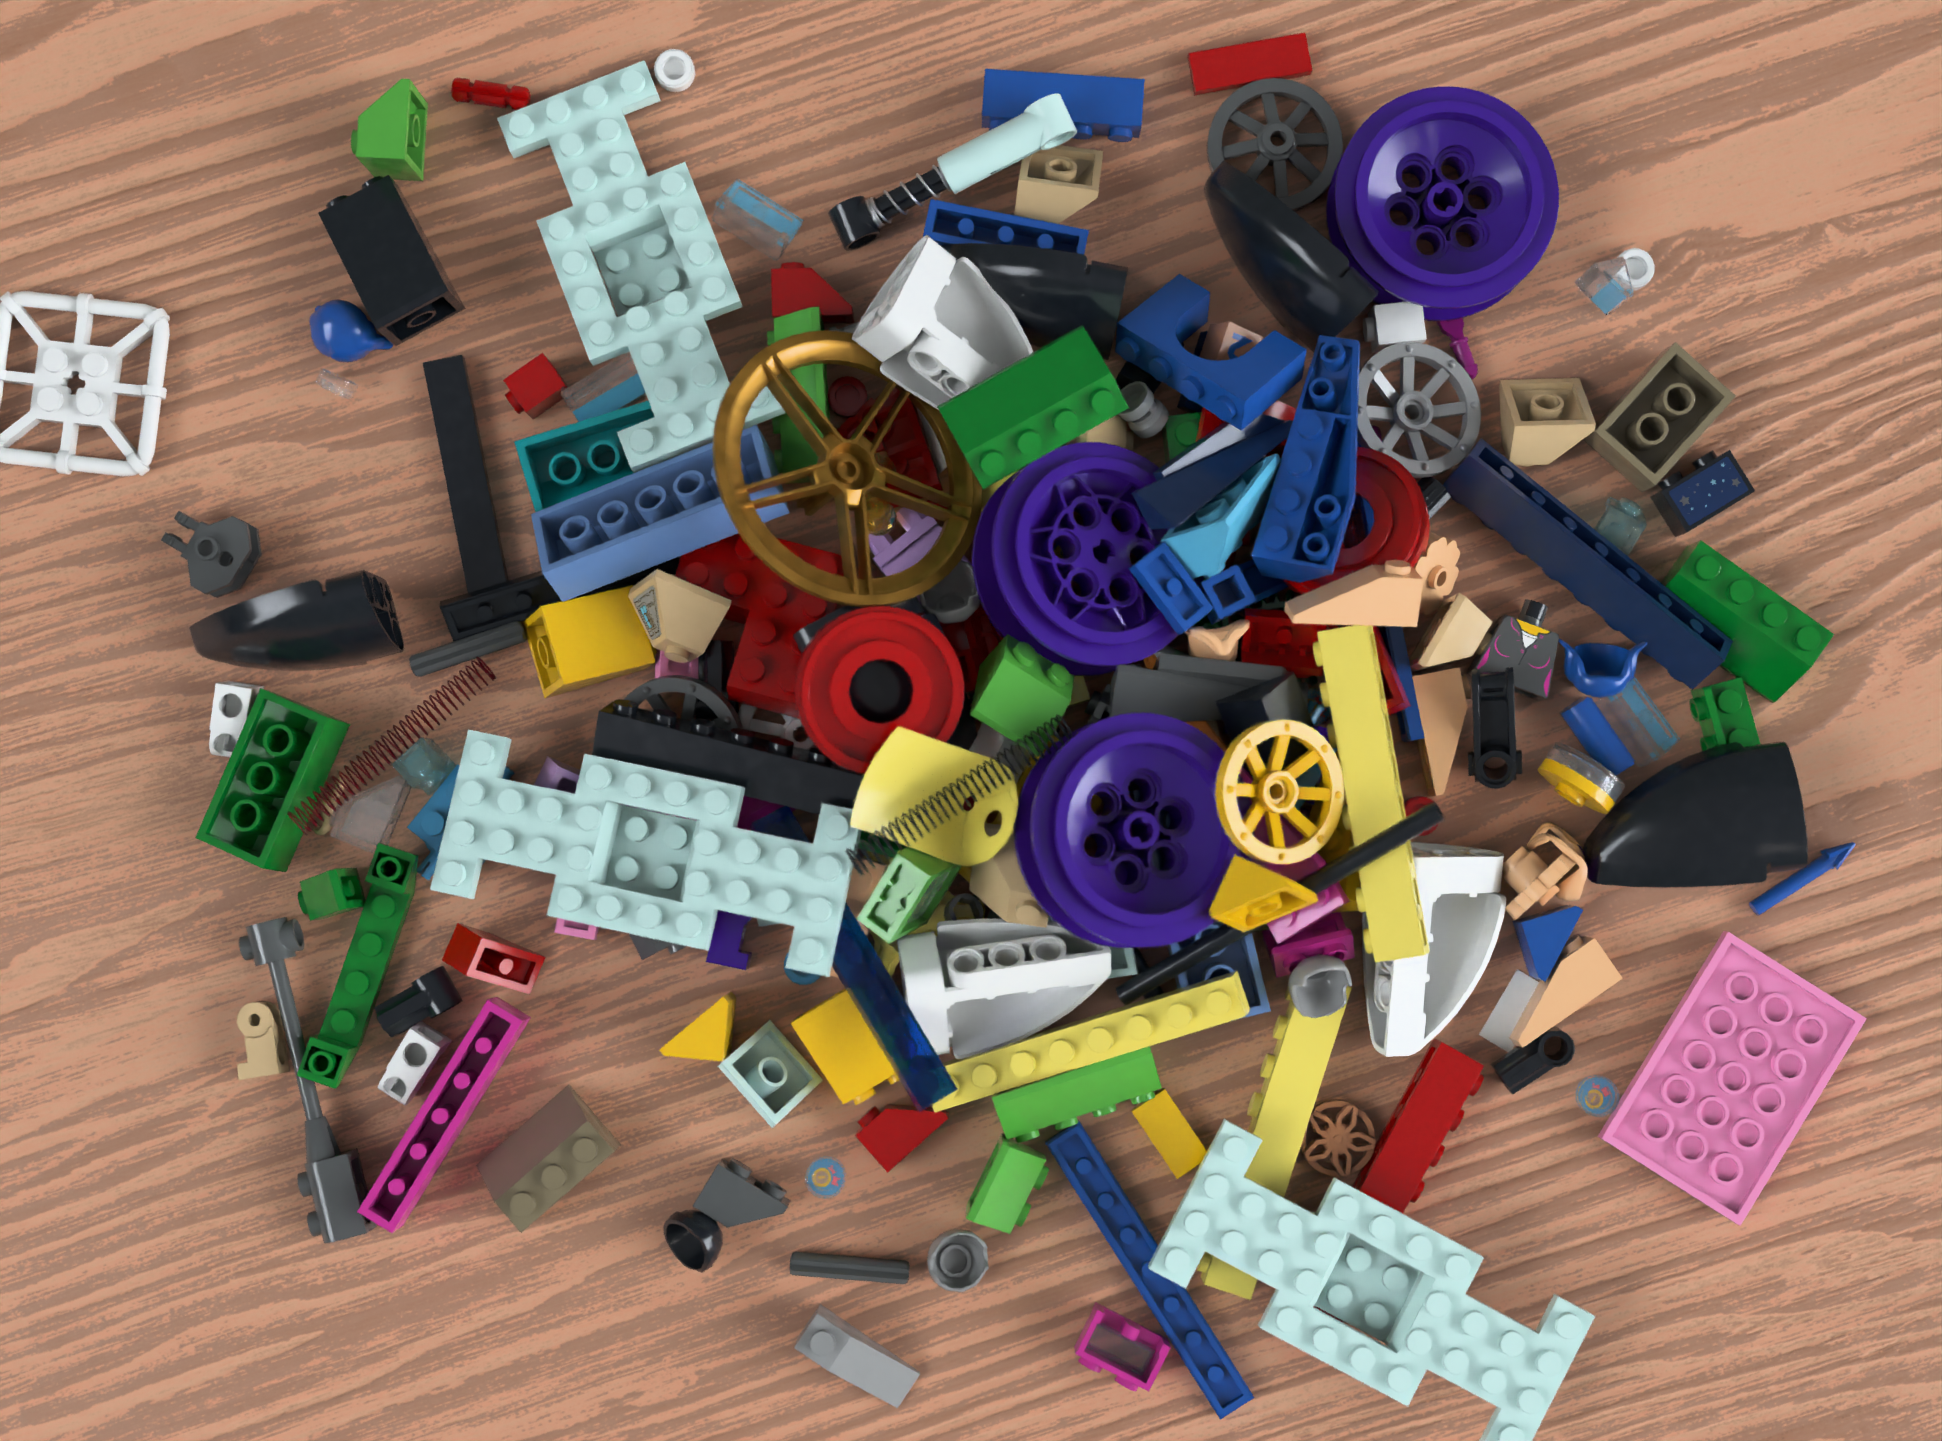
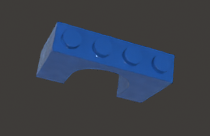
(1231, 388)

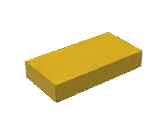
(1170, 1133)

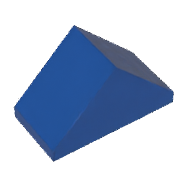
(1544, 937)

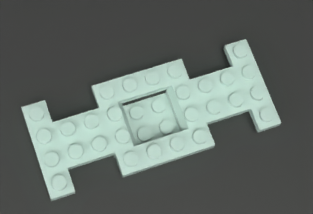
(651, 254)
(642, 866)
(1377, 1276)

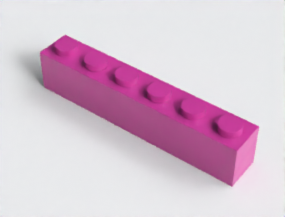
(444, 1114)

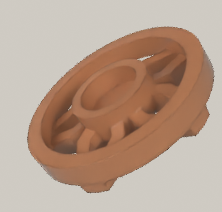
(1339, 1139)

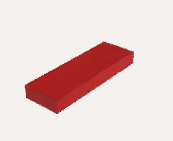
(1247, 62)

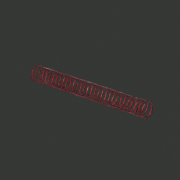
(490, 674)

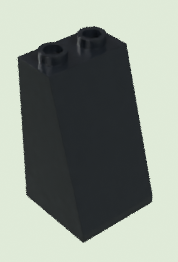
(390, 260)

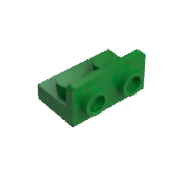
(1724, 714)

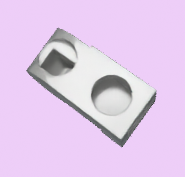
(229, 713)
(413, 1062)

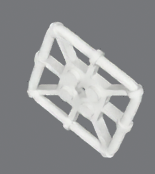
(100, 370)

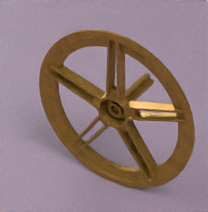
(843, 471)

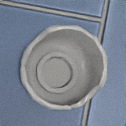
(953, 597)
(1319, 985)
(957, 1260)

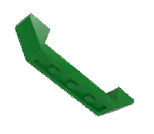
(364, 968)

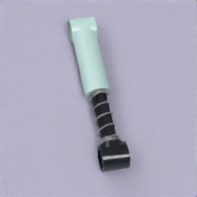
(1040, 127)

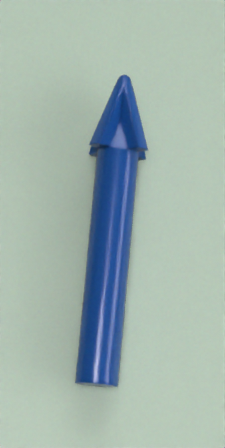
(1830, 859)

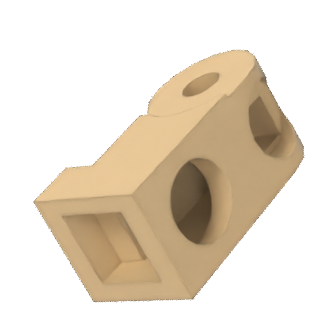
(263, 1040)

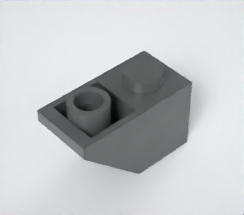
(738, 1198)

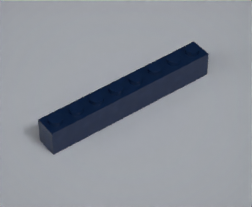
(1587, 564)

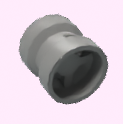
(1145, 414)

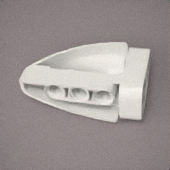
(995, 981)

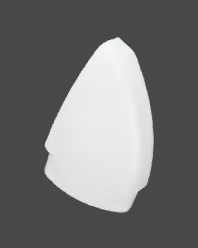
(940, 325)
(1462, 918)

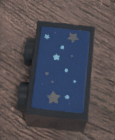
(1701, 493)

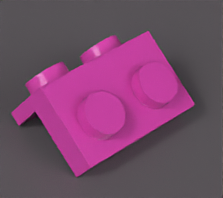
(1324, 937)

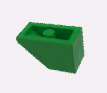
(331, 893)

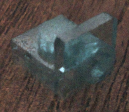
(1622, 523)

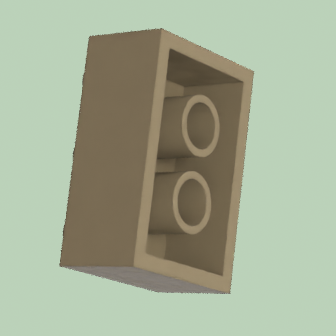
(1659, 417)

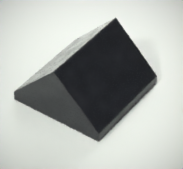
(1267, 701)

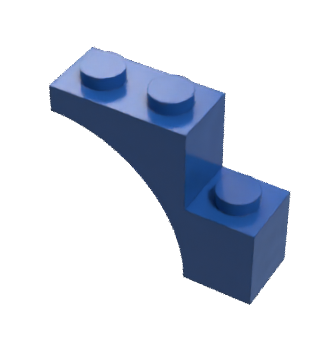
(1236, 590)

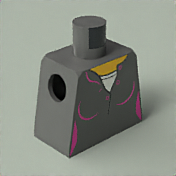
(1524, 647)

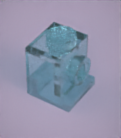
(424, 765)

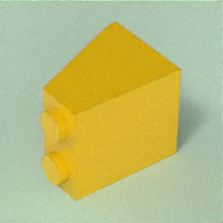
(587, 641)
(844, 1048)

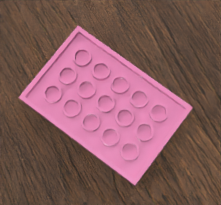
(1732, 1077)

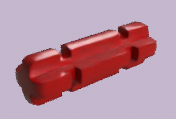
(490, 93)

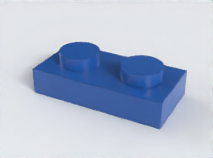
(1171, 588)

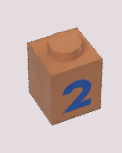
(1228, 341)

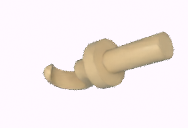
(326, 826)

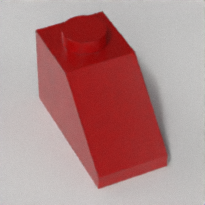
(801, 288)
(492, 959)
(896, 1131)

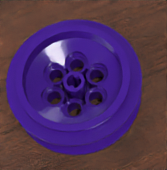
(1495, 159)
(1029, 587)
(1054, 816)

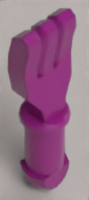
(1459, 344)

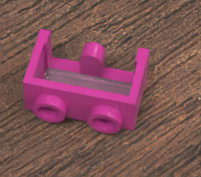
(1121, 1348)

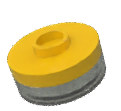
(1581, 778)

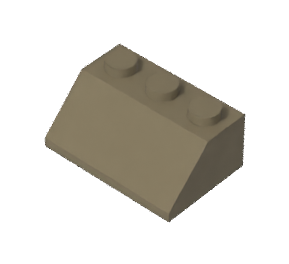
(546, 1158)

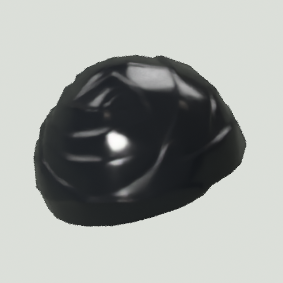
(693, 1239)

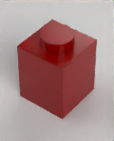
(535, 387)

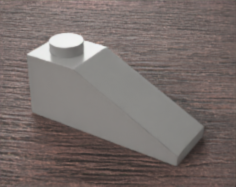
(855, 1357)

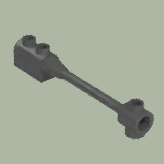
(331, 1175)

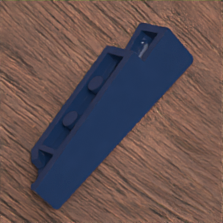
(1207, 469)

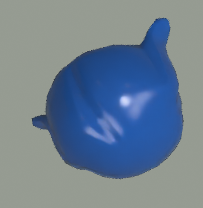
(344, 332)
(1600, 668)

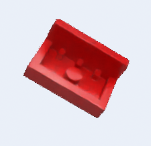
(1280, 642)

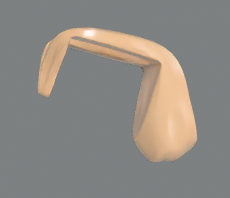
(1216, 642)
(1573, 881)

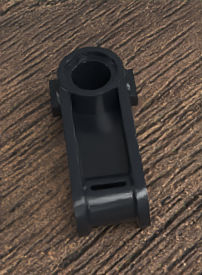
(1494, 728)

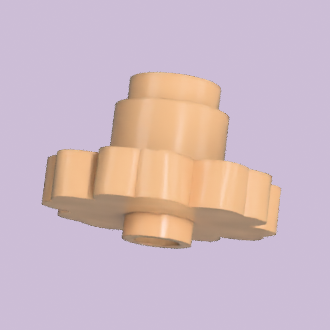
(1438, 571)
(1532, 879)

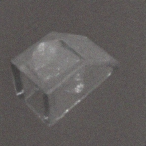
(370, 814)

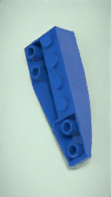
(1316, 471)

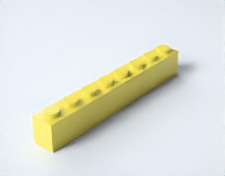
(1371, 788)
(1097, 1038)
(1280, 1117)

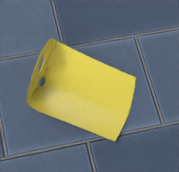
(918, 766)

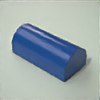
(1597, 735)

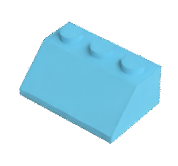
(1220, 525)

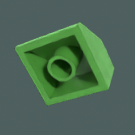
(393, 134)
(1020, 692)
(1006, 1184)

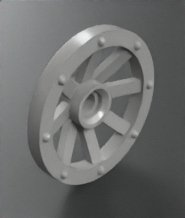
(1419, 408)

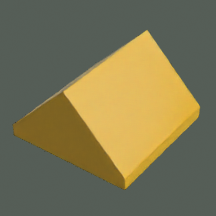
(1256, 896)
(708, 1035)

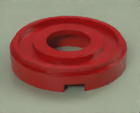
(1399, 523)
(849, 643)

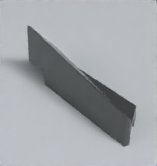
(1186, 686)

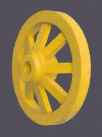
(1283, 791)

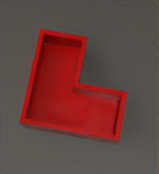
(771, 614)

